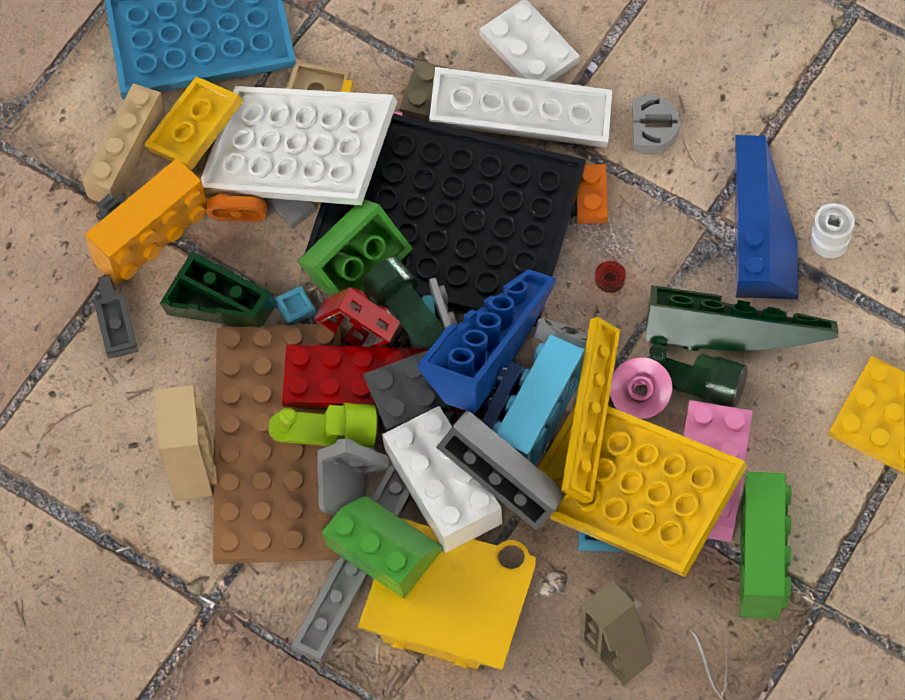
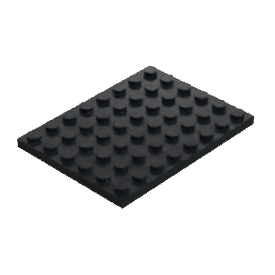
(468, 207)

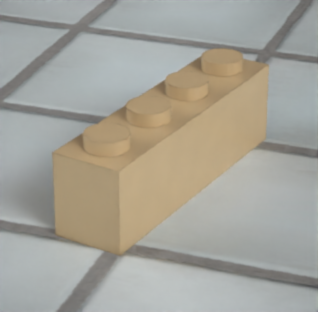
(124, 143)

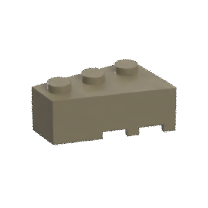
(614, 632)

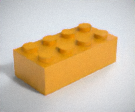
(147, 222)

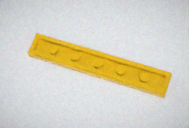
(590, 410)

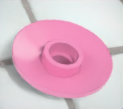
(638, 373)

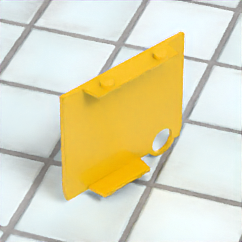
(458, 608)

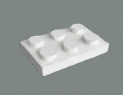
(529, 44)

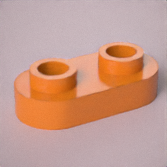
(236, 208)

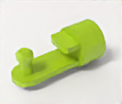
(348, 421)

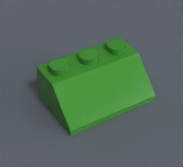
(353, 249)
(381, 544)

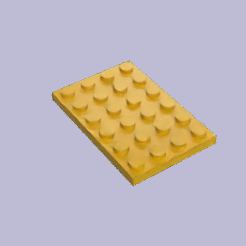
(651, 490)

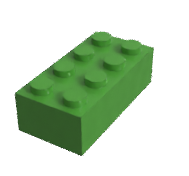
(764, 545)

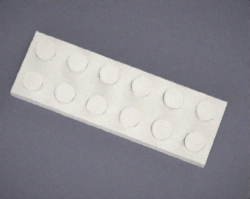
(521, 107)

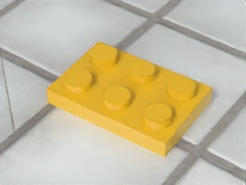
(193, 122)

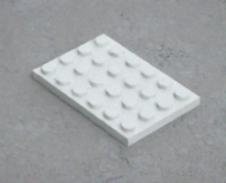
(300, 145)

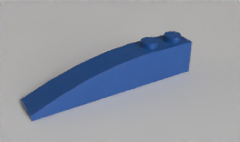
(762, 226)
(471, 354)

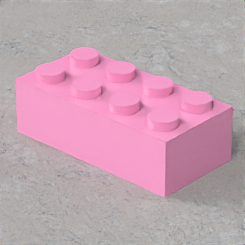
(728, 432)

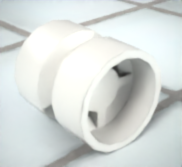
(832, 230)

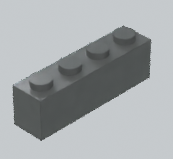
(501, 470)

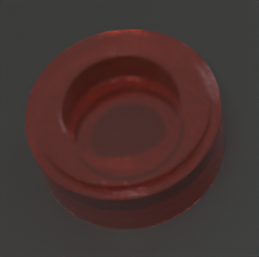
(610, 276)

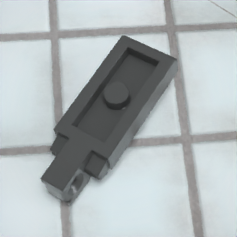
(114, 320)

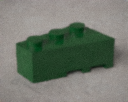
(216, 295)

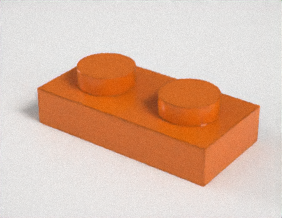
(592, 195)

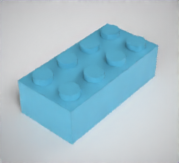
(542, 397)

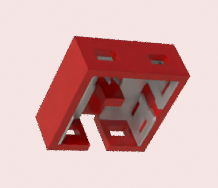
(368, 319)

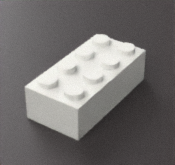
(445, 494)

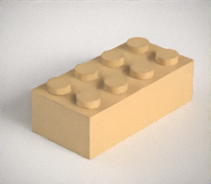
(185, 442)

